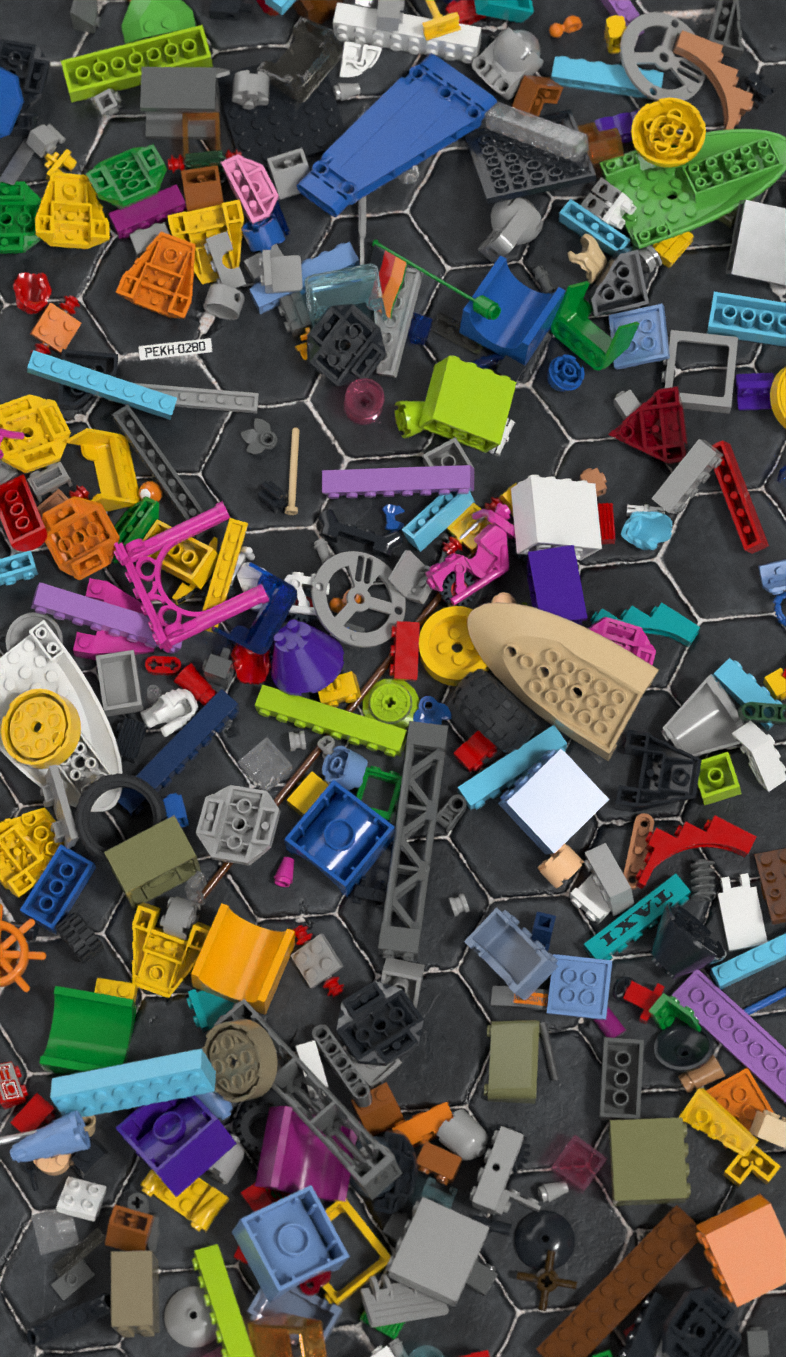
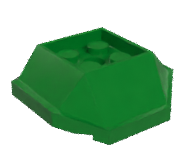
(128, 176)
(20, 206)

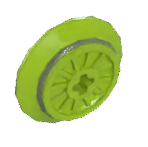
(401, 693)

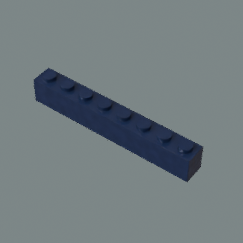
(181, 750)

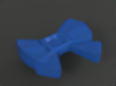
(391, 511)

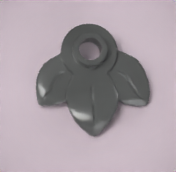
(257, 436)

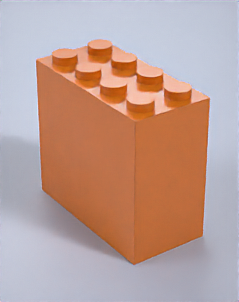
(745, 1250)

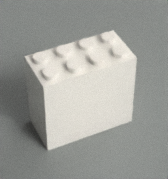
(556, 515)

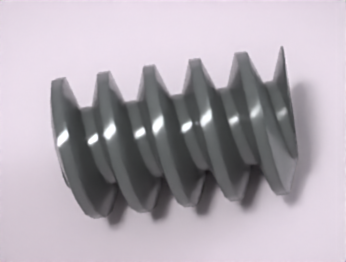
(701, 880)

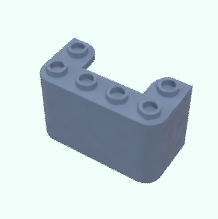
(512, 953)
(297, 1304)

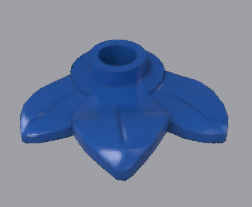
(433, 715)

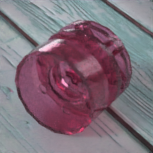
(369, 392)

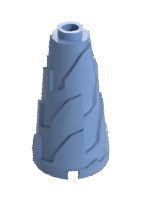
(58, 1138)

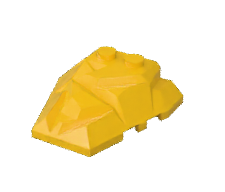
(26, 850)

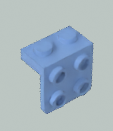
(773, 576)

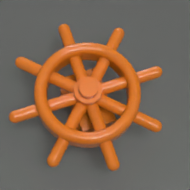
(9, 969)

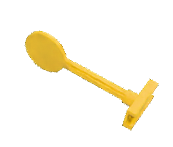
(440, 24)

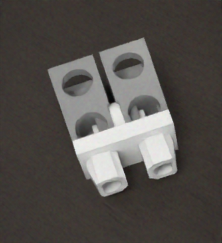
(613, 208)

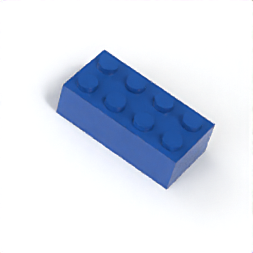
(58, 888)

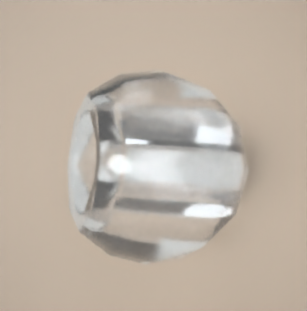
(410, 175)

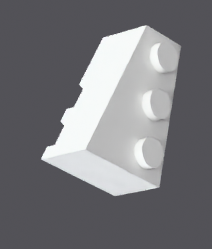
(762, 755)

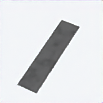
(17, 163)

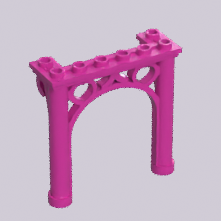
(139, 551)

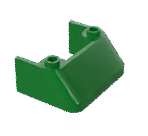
(583, 336)

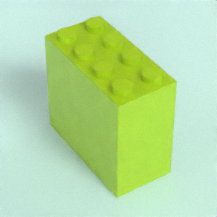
(467, 404)

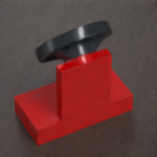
(638, 995)

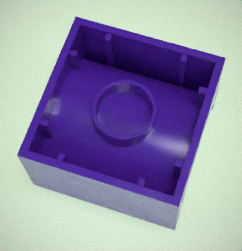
(556, 583)
(176, 1139)

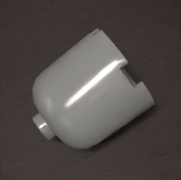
(463, 1136)
(228, 1164)

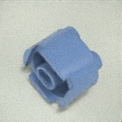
(344, 767)

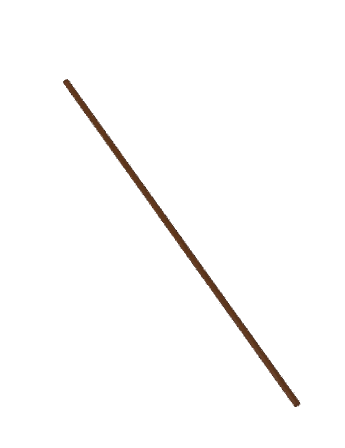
(315, 753)

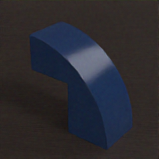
(543, 929)

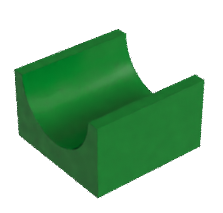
(88, 1031)

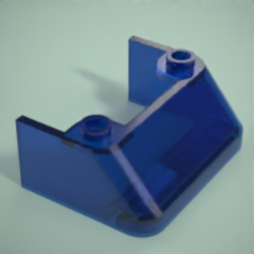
(270, 616)

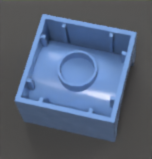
(289, 1243)

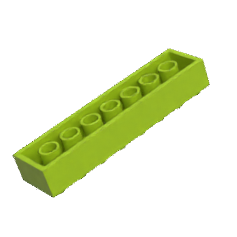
(122, 65)

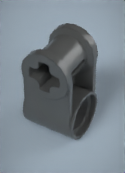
(451, 814)

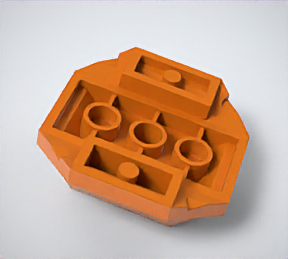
(64, 540)

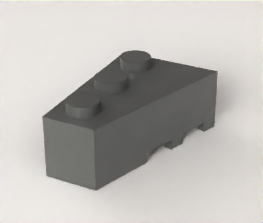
(726, 28)

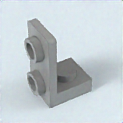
(514, 1195)

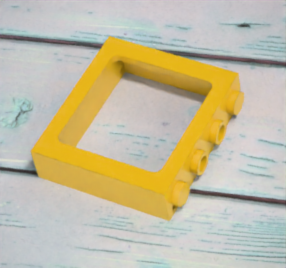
(384, 1257)

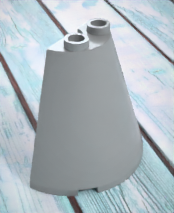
(704, 720)

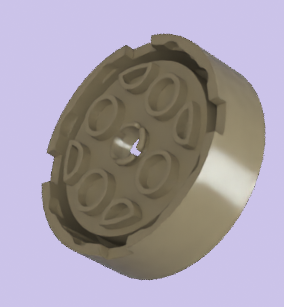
(255, 1059)

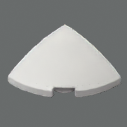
(357, 58)

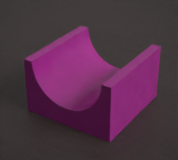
(297, 1158)

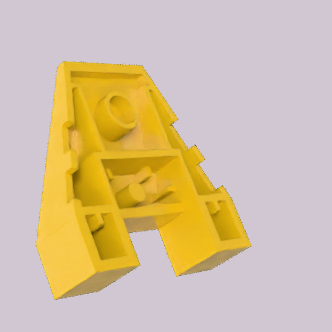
(161, 959)

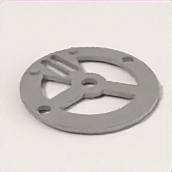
(631, 59)
(335, 624)

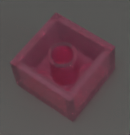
(579, 1164)

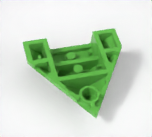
(155, 18)

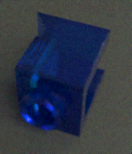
(419, 329)

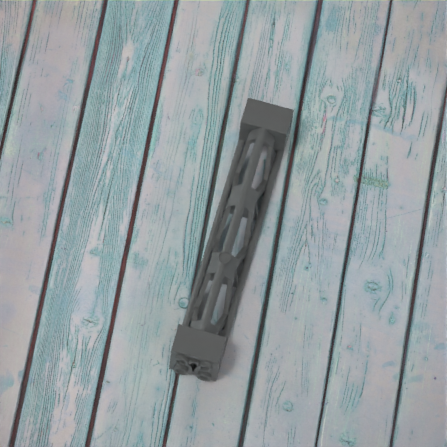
(429, 741)
(375, 1170)

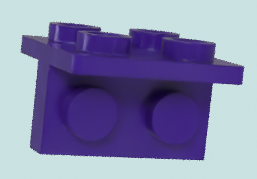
(754, 391)

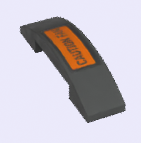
(504, 997)

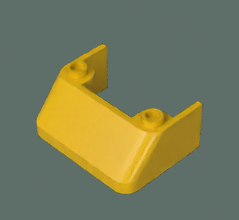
(112, 465)

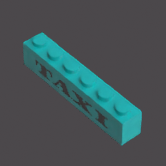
(637, 919)

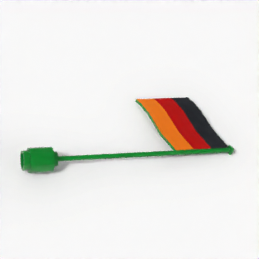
(392, 273)

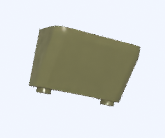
(513, 1061)

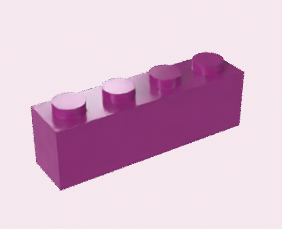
(148, 212)

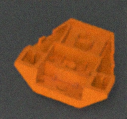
(162, 277)

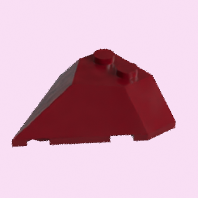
(657, 427)

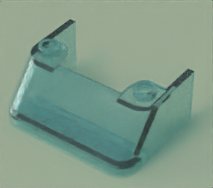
(344, 287)

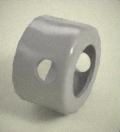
(222, 303)

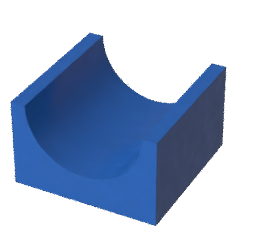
(523, 315)
(340, 837)

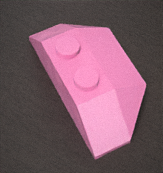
(251, 186)

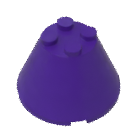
(304, 659)

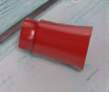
(194, 682)

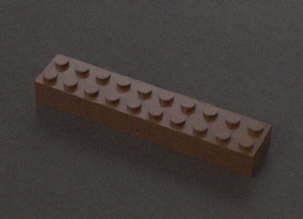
(623, 1288)

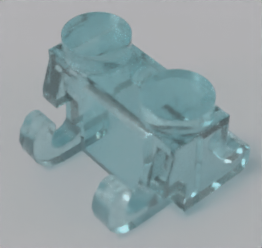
(437, 1195)

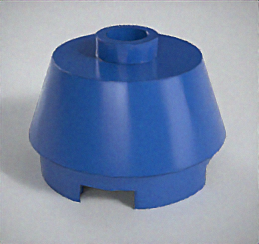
(565, 373)

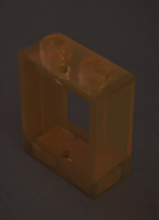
(215, 116)

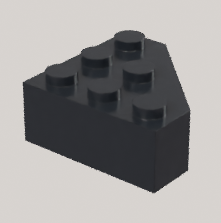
(619, 285)
(106, 363)

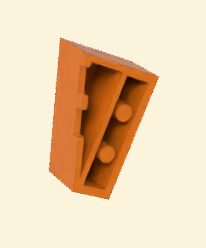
(425, 1125)

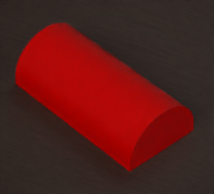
(21, 515)

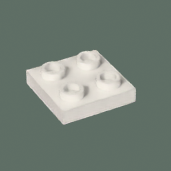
(81, 1199)

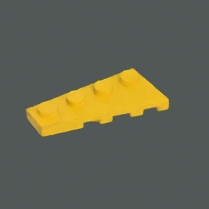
(710, 1117)

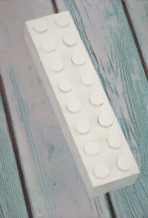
(359, 26)

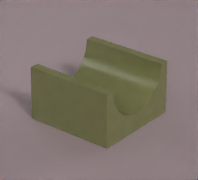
(153, 862)

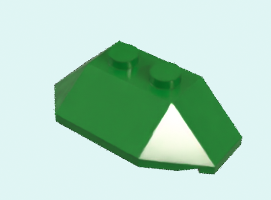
(137, 521)

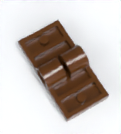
(772, 875)

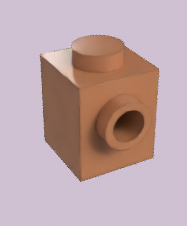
(597, 478)

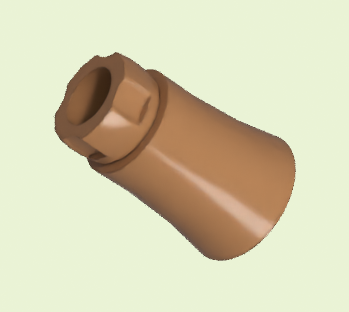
(702, 1076)

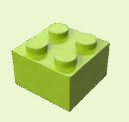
(718, 779)

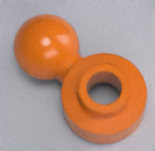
(570, 25)
(338, 604)

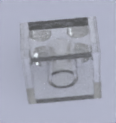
(265, 765)

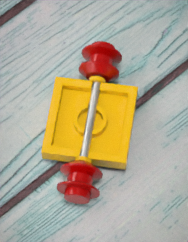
(466, 528)

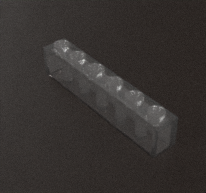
(536, 131)

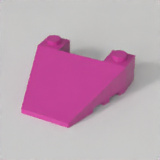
(102, 643)

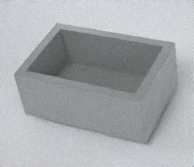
(119, 683)

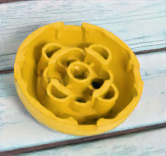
(674, 115)

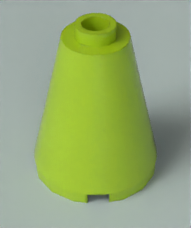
(409, 417)

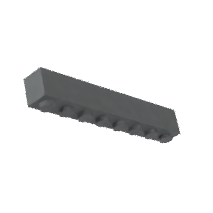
(157, 464)

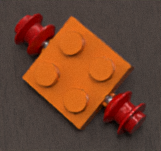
(56, 326)

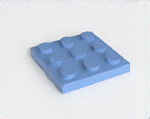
(650, 339)
(580, 987)

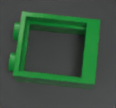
(391, 777)

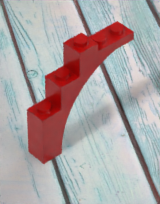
(717, 834)

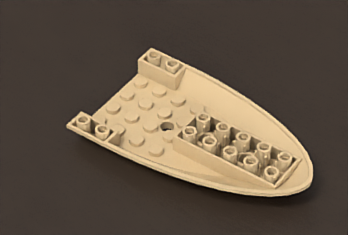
(575, 657)

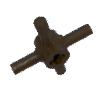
(553, 1276)

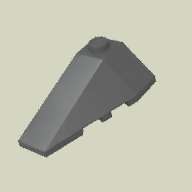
(85, 15)

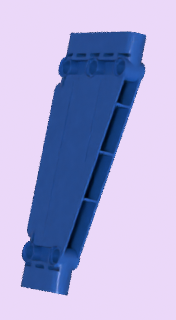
(397, 133)

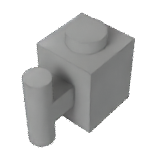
(44, 139)

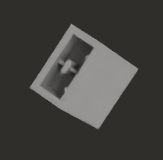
(288, 171)

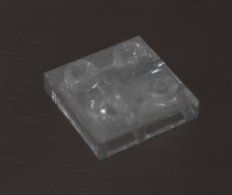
(54, 1231)

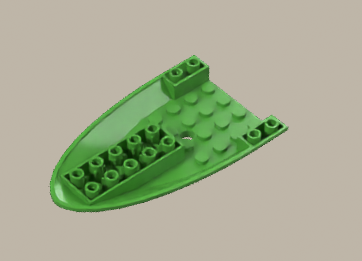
(726, 170)

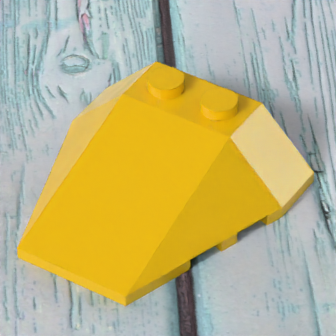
(71, 213)
(207, 222)

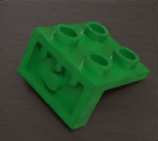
(668, 1008)

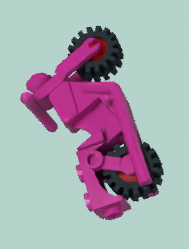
(487, 564)

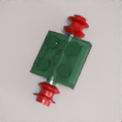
(200, 160)

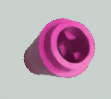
(284, 874)

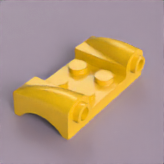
(197, 1203)

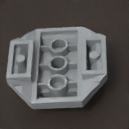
(228, 810)

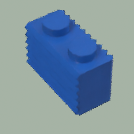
(175, 806)

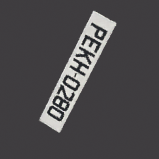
(175, 349)

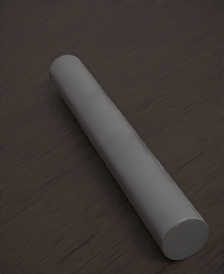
(548, 1051)

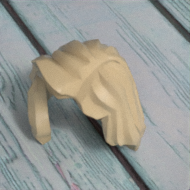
(591, 258)

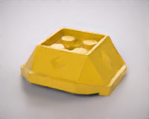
(43, 423)

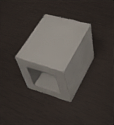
(626, 403)

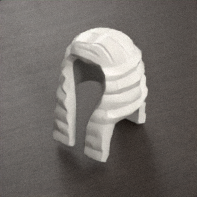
(171, 708)

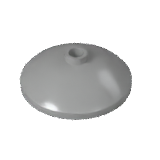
(22, 625)
(181, 1327)

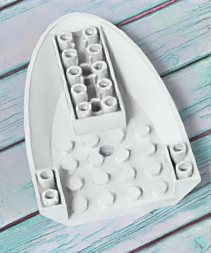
(45, 663)

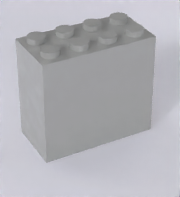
(437, 1251)

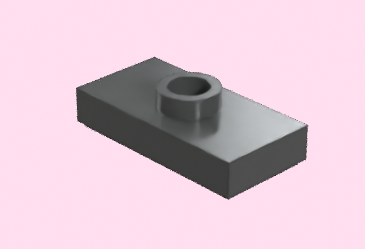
(73, 1280)

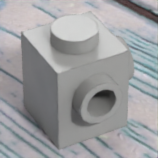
(109, 102)

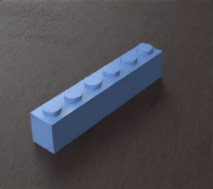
(339, 258)

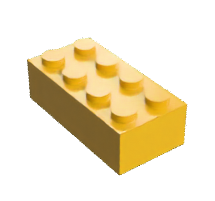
(187, 560)

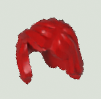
(31, 292)
(250, 666)

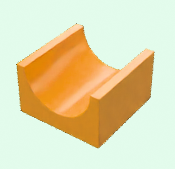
(242, 960)

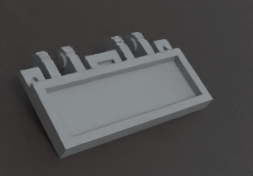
(55, 796)
(398, 1303)

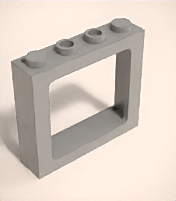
(703, 402)

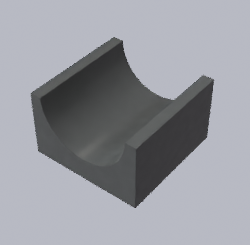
(179, 90)

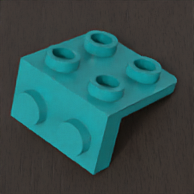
(207, 1008)

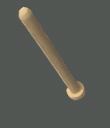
(291, 509)

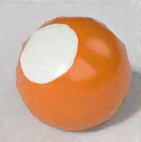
(151, 490)

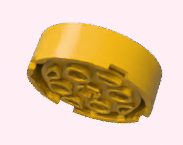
(436, 641)
(56, 737)

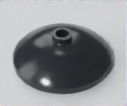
(683, 1048)
(534, 1250)

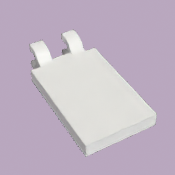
(741, 915)

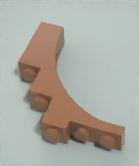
(707, 57)

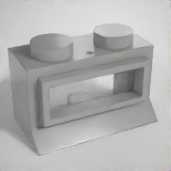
(48, 480)

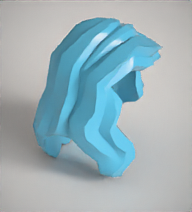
(647, 529)

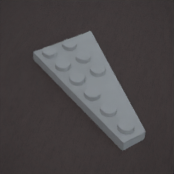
(396, 329)

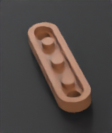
(637, 847)

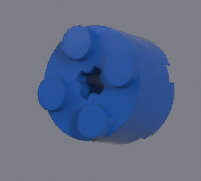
(263, 234)

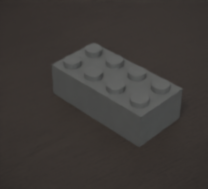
(621, 1079)

